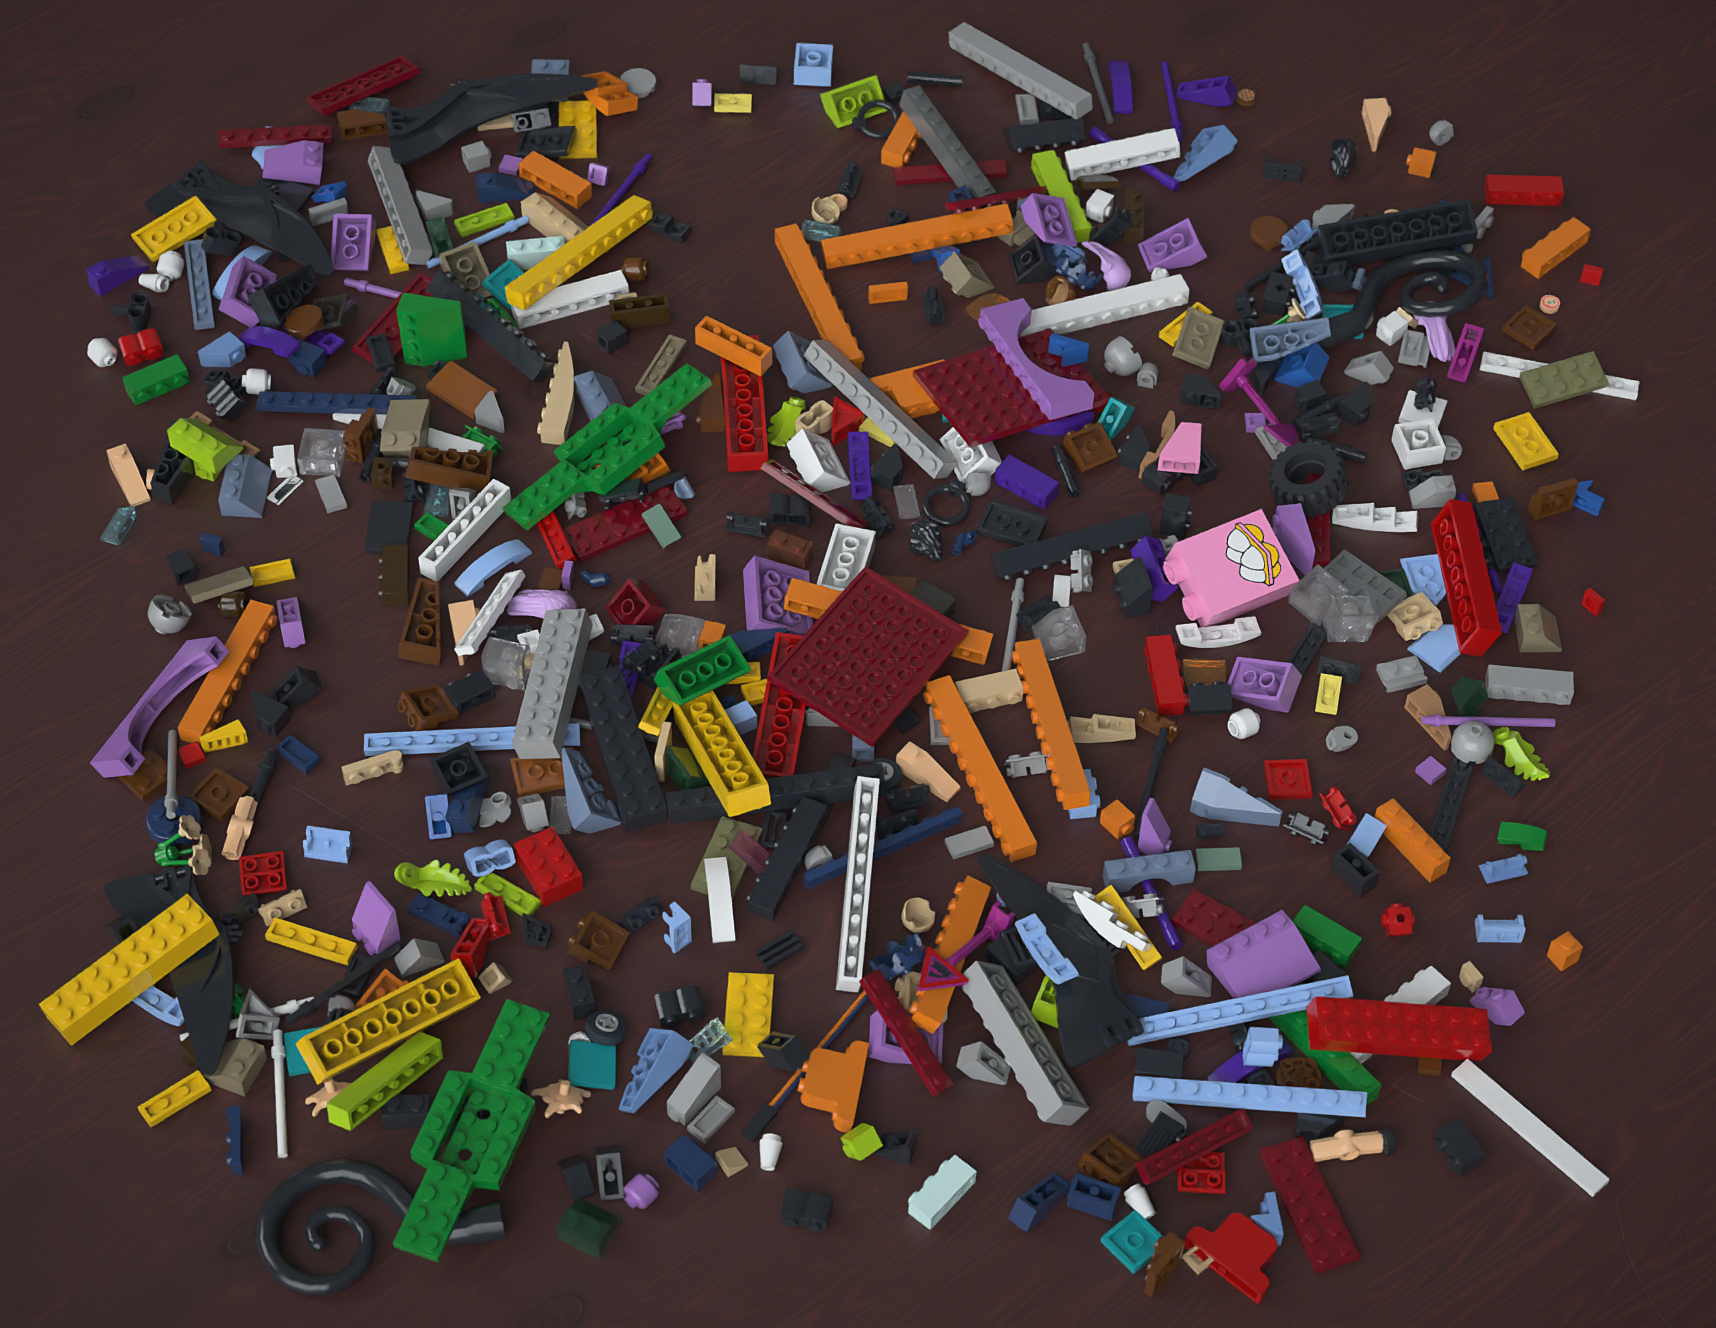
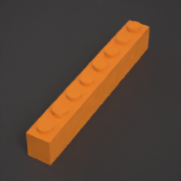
(226, 678)
(957, 931)

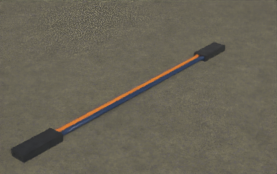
(769, 1111)

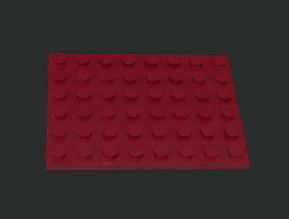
(985, 396)
(868, 656)

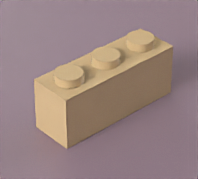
(990, 690)

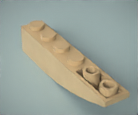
(559, 401)

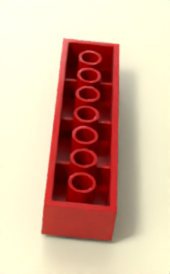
(744, 417)
(1466, 578)
(780, 720)
(1398, 1029)

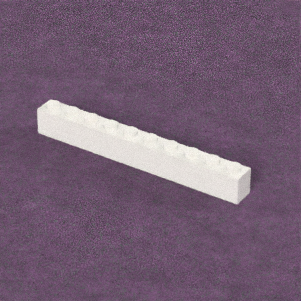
(1110, 306)
(857, 884)

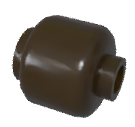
(233, 604)

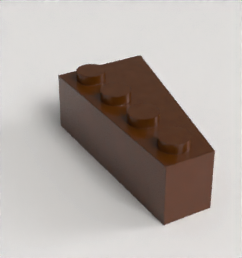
(450, 467)
(422, 626)

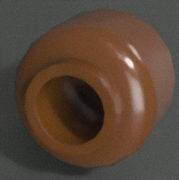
(636, 269)

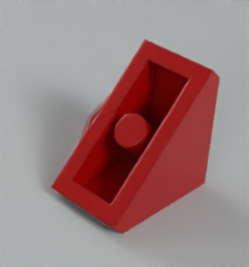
(845, 420)

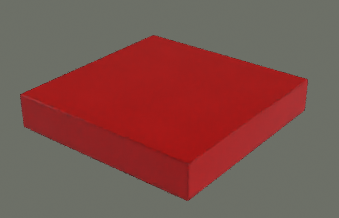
(1287, 779)

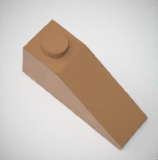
(1427, 703)

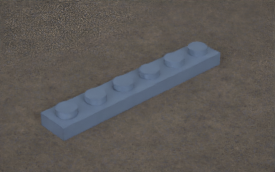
(199, 285)

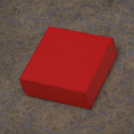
(1591, 275)
(1593, 602)
(191, 755)

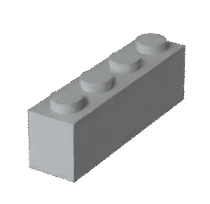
(1529, 684)

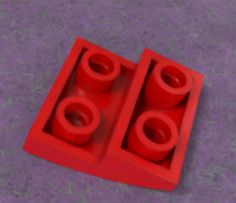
(263, 873)
(1203, 1175)

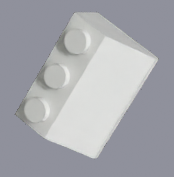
(977, 459)
(817, 461)

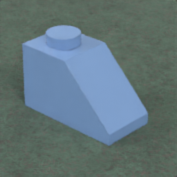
(222, 352)

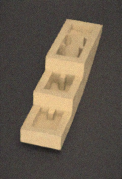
(1101, 729)

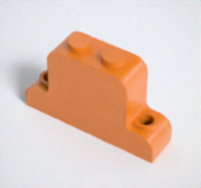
(906, 391)
(834, 1082)

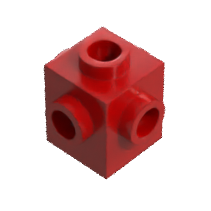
(1392, 926)

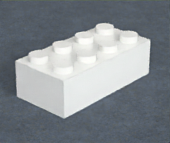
(846, 556)

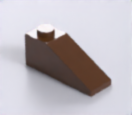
(361, 124)
(711, 409)

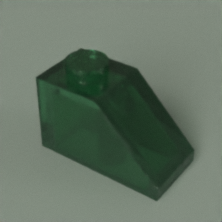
(439, 236)
(1469, 696)

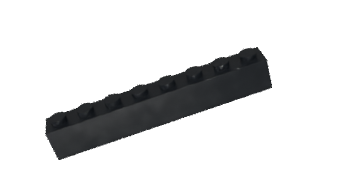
(492, 327)
(1060, 547)

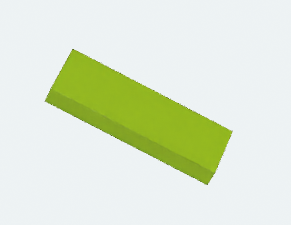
(484, 219)
(513, 896)

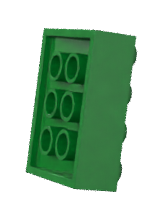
(431, 330)

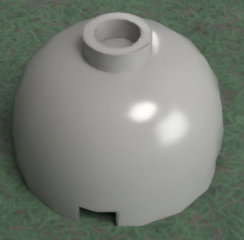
(1120, 357)
(167, 615)
(1472, 742)

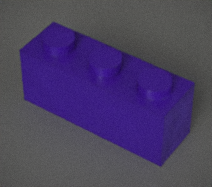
(1026, 482)
(1153, 558)

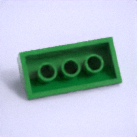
(702, 671)

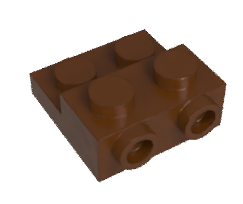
(360, 435)
(1089, 447)
(1553, 499)
(426, 707)
(597, 940)
(1110, 1161)
(1164, 1261)

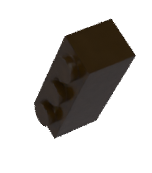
(1135, 203)
(640, 310)
(394, 575)

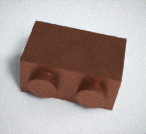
(789, 550)

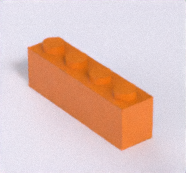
(900, 143)
(555, 179)
(1555, 247)
(733, 346)
(1412, 841)

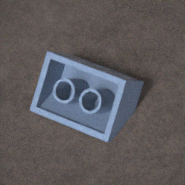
(797, 369)
(596, 393)
(244, 487)

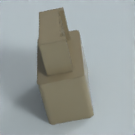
(1020, 233)

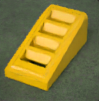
(224, 737)

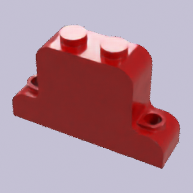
(1238, 1251)

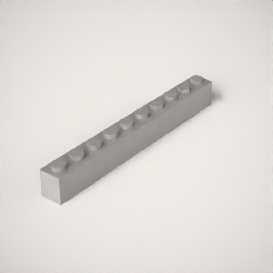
(1020, 70)
(880, 409)

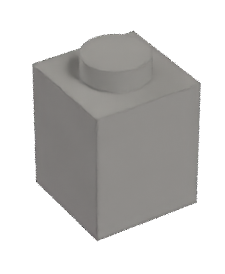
(476, 156)

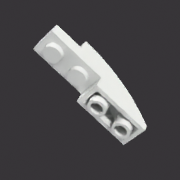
(1103, 920)

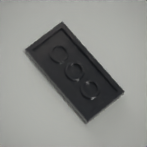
(1505, 533)

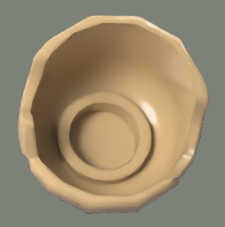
(825, 210)
(917, 915)

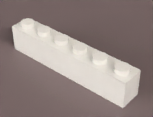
(1122, 154)
(573, 299)
(464, 530)
(1426, 988)

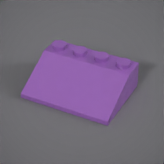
(765, 594)
(1262, 958)

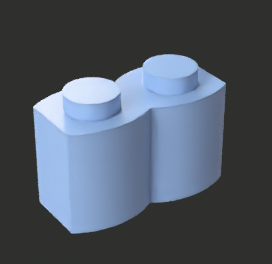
(493, 856)
(1261, 1046)

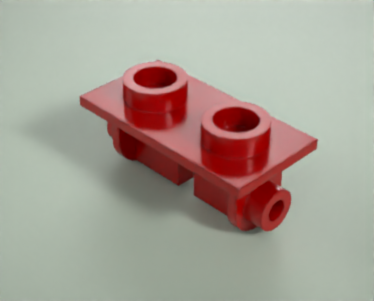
(1342, 816)
(494, 908)

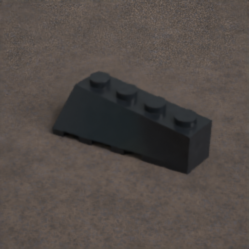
(1045, 133)

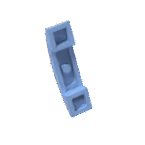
(254, 253)
(1305, 284)
(488, 564)
(1044, 951)
(160, 1005)

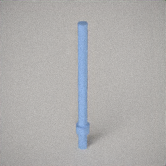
(509, 226)

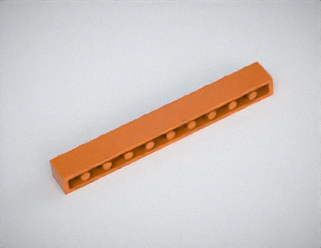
(917, 236)
(816, 292)
(815, 599)
(1051, 725)
(980, 769)

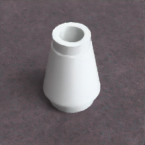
(155, 282)
(769, 1151)
(1140, 1201)

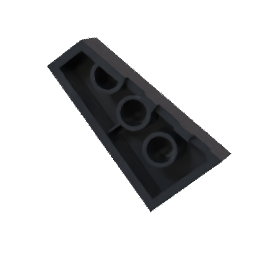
(280, 297)
(171, 473)

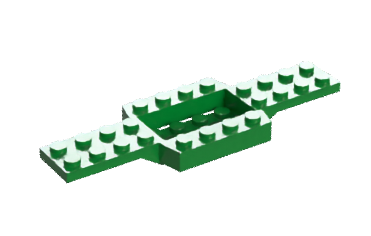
(615, 460)
(491, 1141)

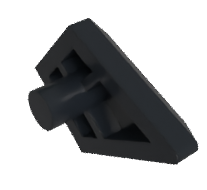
(536, 932)

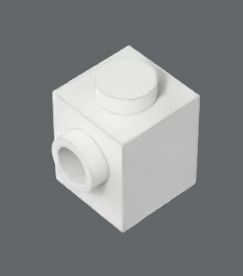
(1099, 205)
(1391, 328)
(284, 461)

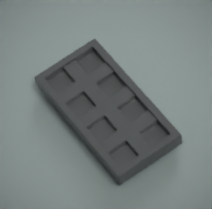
(1365, 581)

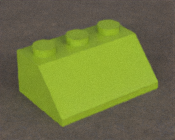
(845, 101)
(202, 443)

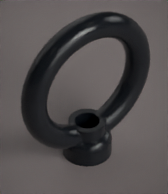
(859, 122)
(954, 489)

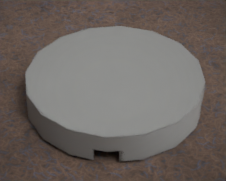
(639, 81)

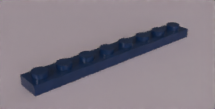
(326, 402)
(889, 844)

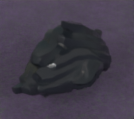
(1343, 157)
(926, 539)

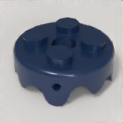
(1076, 271)
(161, 829)
(900, 962)

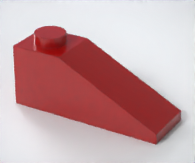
(473, 945)

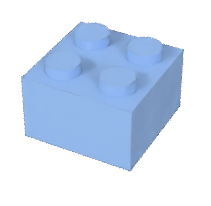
(813, 64)

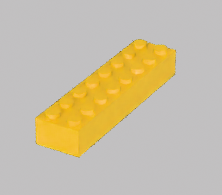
(722, 755)
(129, 969)
(387, 1021)

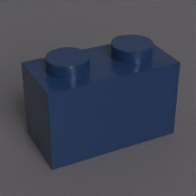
(690, 1162)
(1093, 1196)

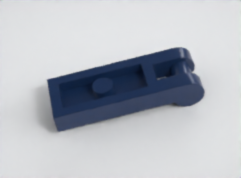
(438, 914)
(235, 1140)

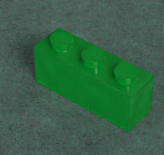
(156, 379)
(1327, 936)

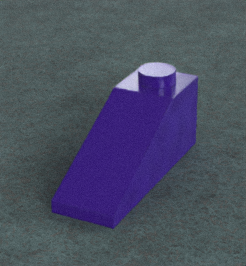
(1211, 91)
(114, 272)

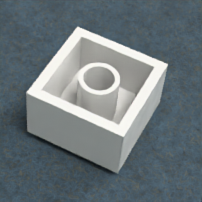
(1418, 443)

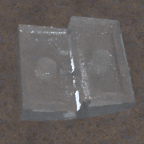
(680, 632)

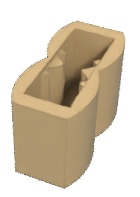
(816, 420)

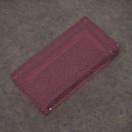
(749, 851)

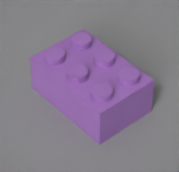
(244, 280)

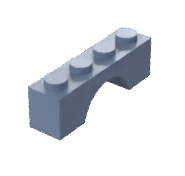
(1173, 867)

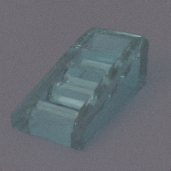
(372, 105)
(709, 1031)

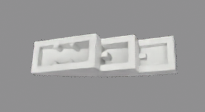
(1375, 519)

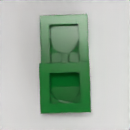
(1521, 834)

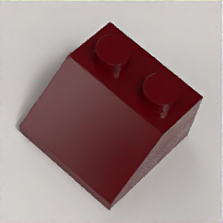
(635, 604)

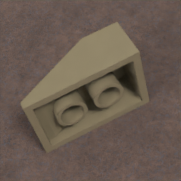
(468, 266)
(405, 427)

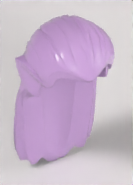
(1115, 268)
(1439, 337)
(536, 602)

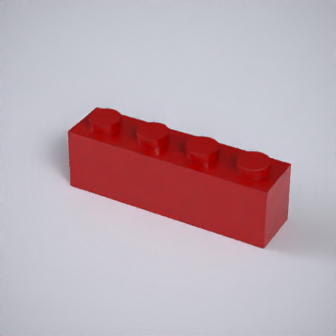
(1523, 190)
(1165, 676)

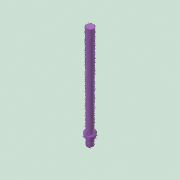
(1438, 720)

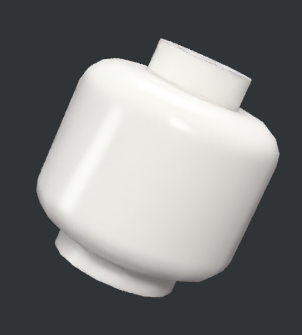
(171, 265)
(102, 352)
(256, 381)
(1244, 723)

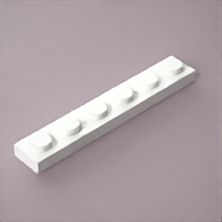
(489, 613)

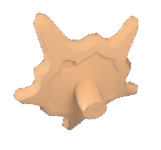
(326, 1094)
(561, 1097)

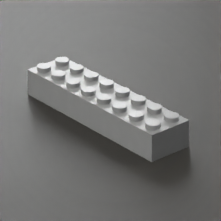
(552, 684)
(1023, 1044)

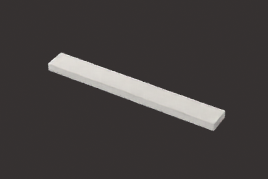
(1514, 366)
(436, 438)
(1530, 1127)

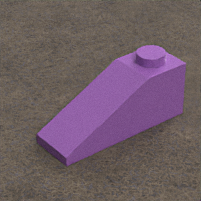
(290, 622)
(1154, 831)

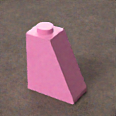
(1182, 450)

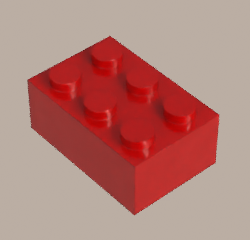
(548, 866)

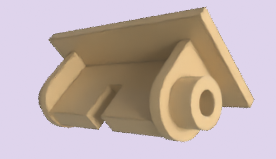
(283, 907)

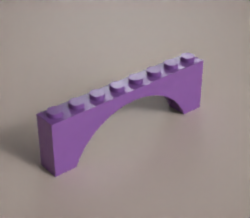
(1052, 393)
(123, 749)

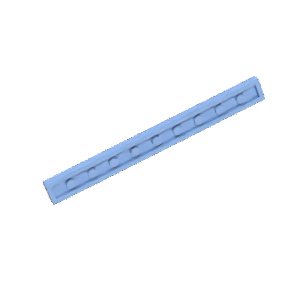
(444, 740)
(1239, 1010)
(1250, 1096)

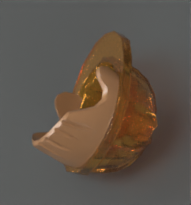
(1059, 291)

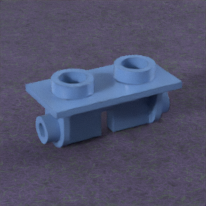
(1293, 240)
(1073, 253)
(1504, 869)

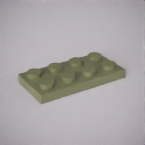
(1564, 379)
(718, 848)

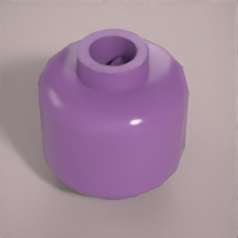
(641, 1191)

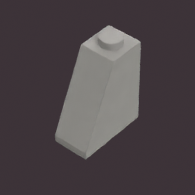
(695, 1090)

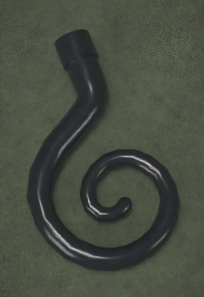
(1358, 320)
(479, 1224)

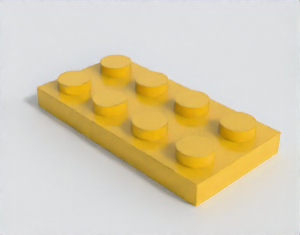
(583, 116)
(174, 228)
(748, 1012)

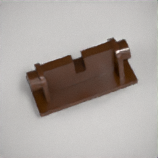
(1152, 723)

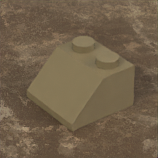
(965, 276)
(1536, 629)
(238, 1066)

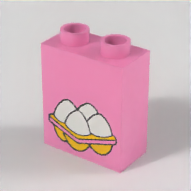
(1230, 570)

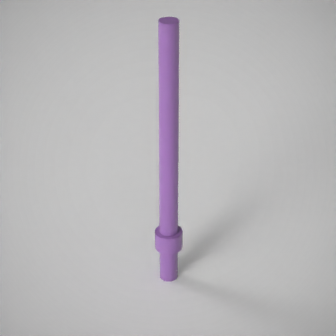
(364, 286)

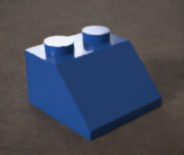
(1302, 366)

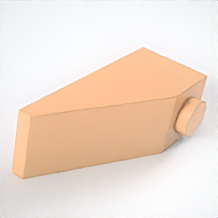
(1375, 116)
(128, 475)
(461, 617)
(922, 768)

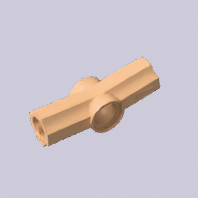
(239, 828)
(1346, 1145)

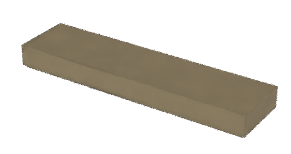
(661, 364)

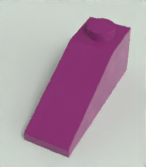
(1465, 353)

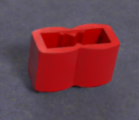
(140, 347)

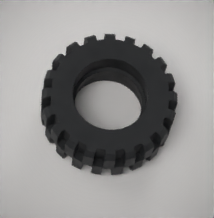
(1306, 460)

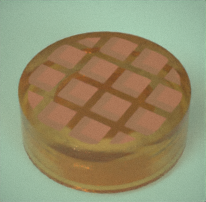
(1246, 97)

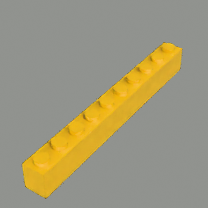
(578, 252)

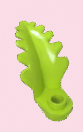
(785, 422)
(1519, 754)
(432, 878)

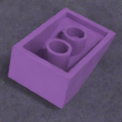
(294, 162)
(1049, 219)
(353, 241)
(1173, 247)
(1294, 536)
(1264, 683)
(375, 921)
(885, 1047)

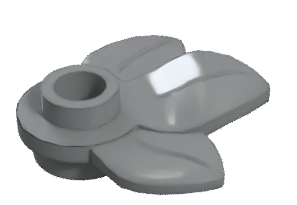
(495, 809)

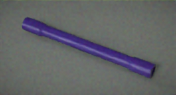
(1164, 179)
(1168, 929)

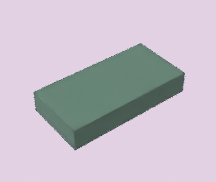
(661, 526)
(1218, 859)

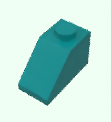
(1115, 416)

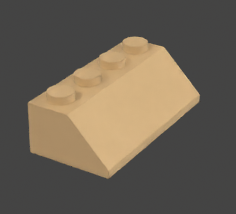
(551, 217)

